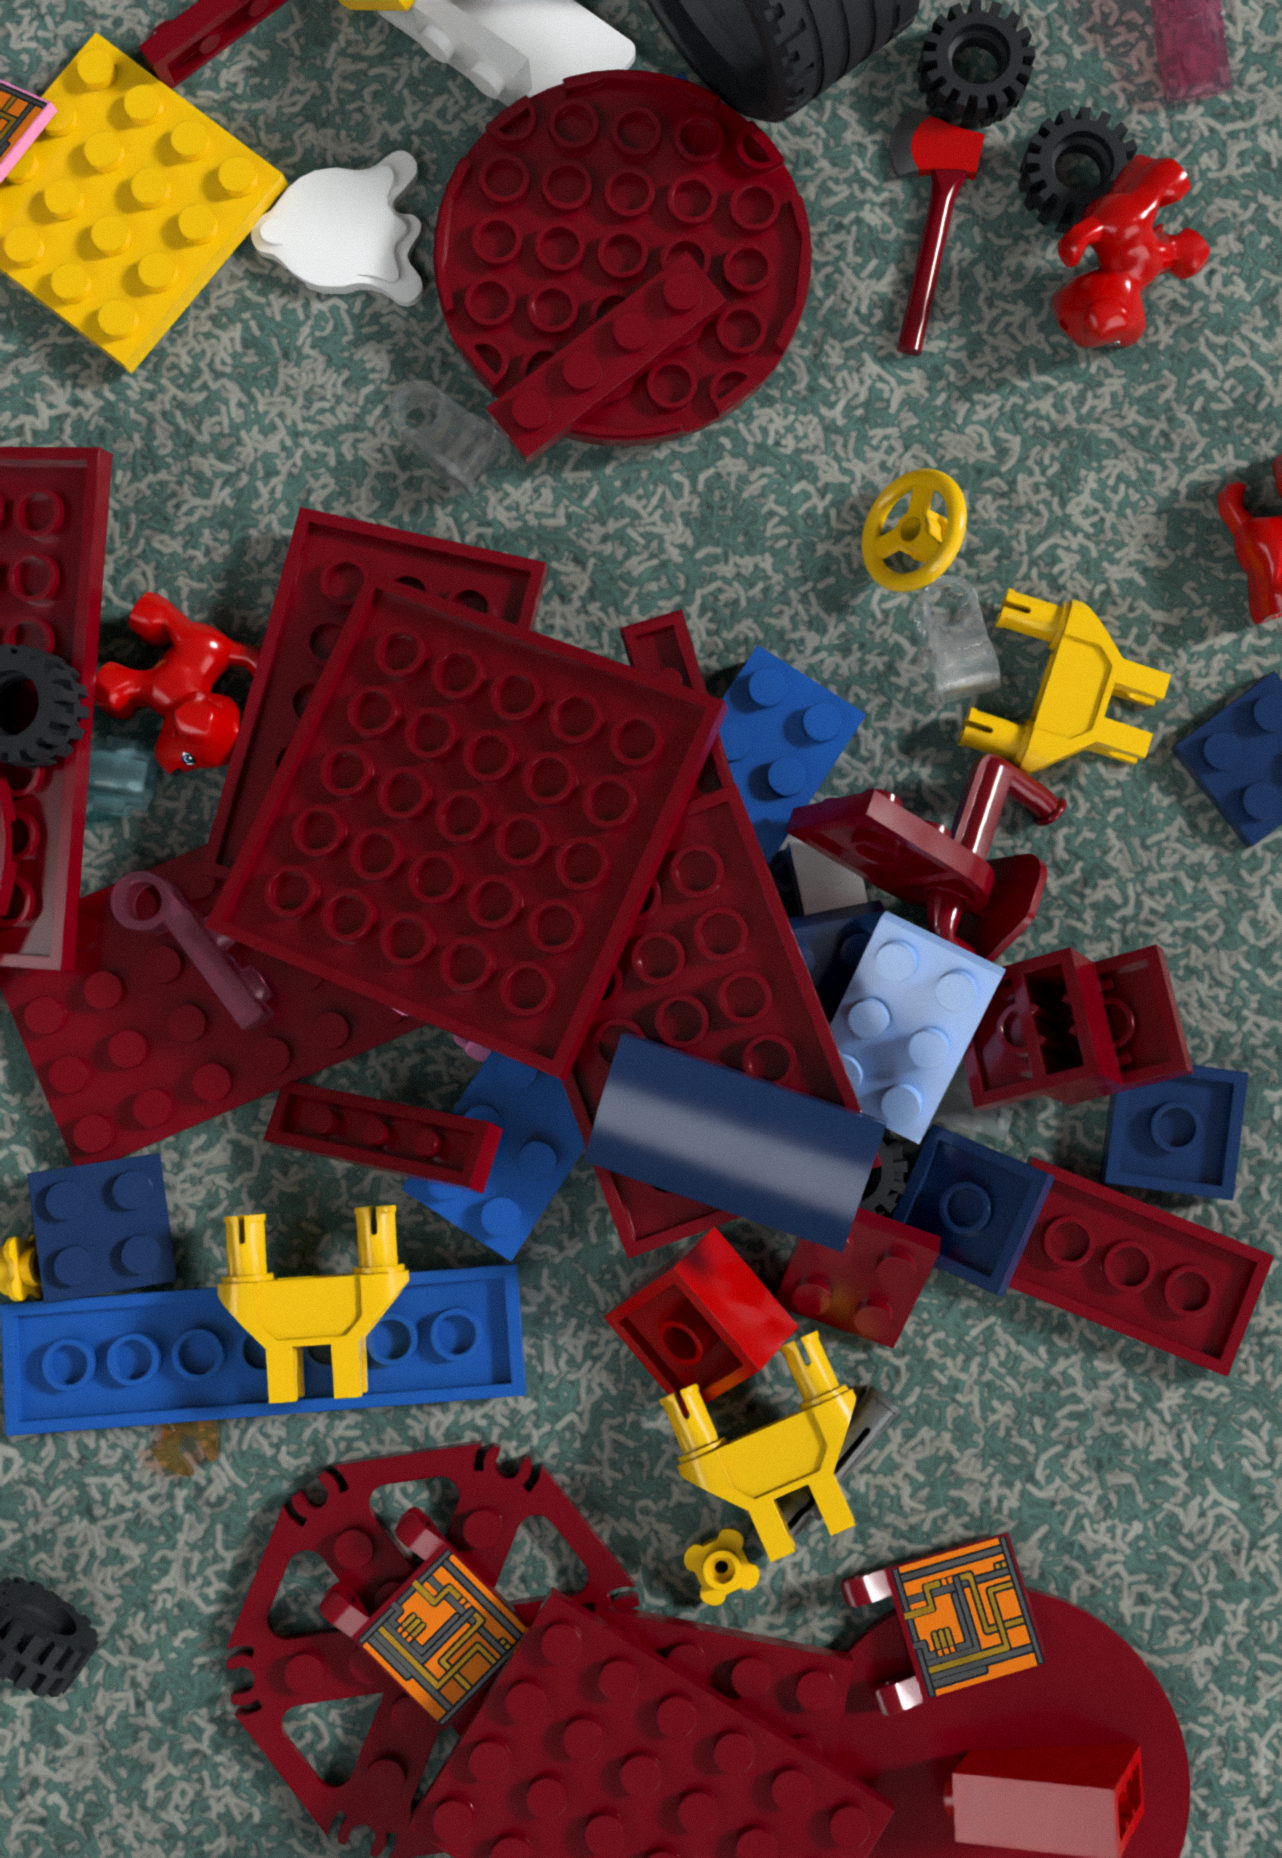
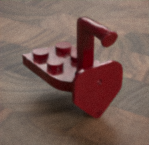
(966, 897)

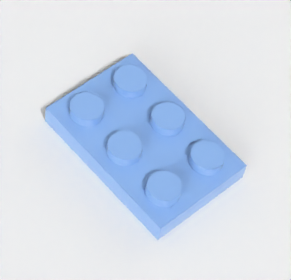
(910, 1021)

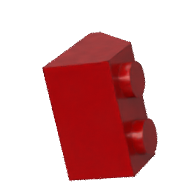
(702, 1320)

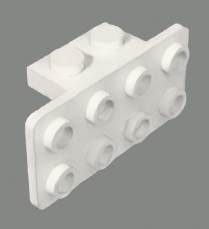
(514, 44)

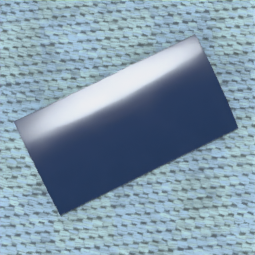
(734, 1141)

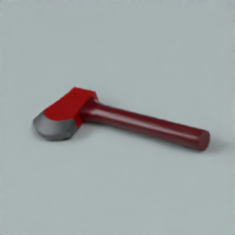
(950, 156)

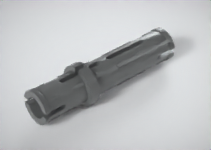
(868, 1421)

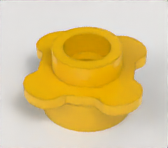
(19, 1269)
(726, 1548)

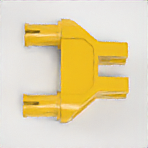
(1073, 691)
(313, 1308)
(776, 1456)

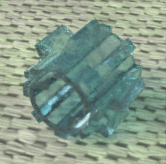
(121, 777)

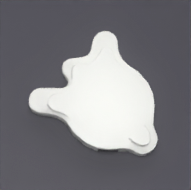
(343, 230)

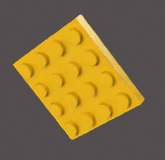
(126, 203)

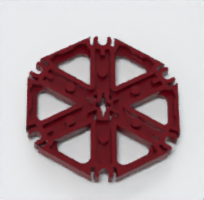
(373, 1564)

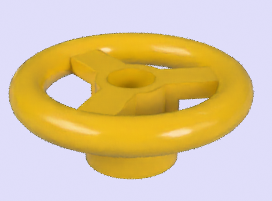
(919, 532)

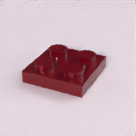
(868, 1284)

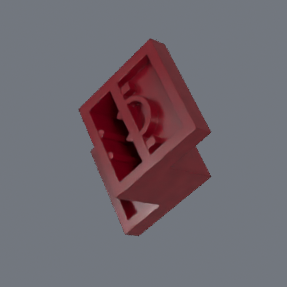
(1077, 1030)

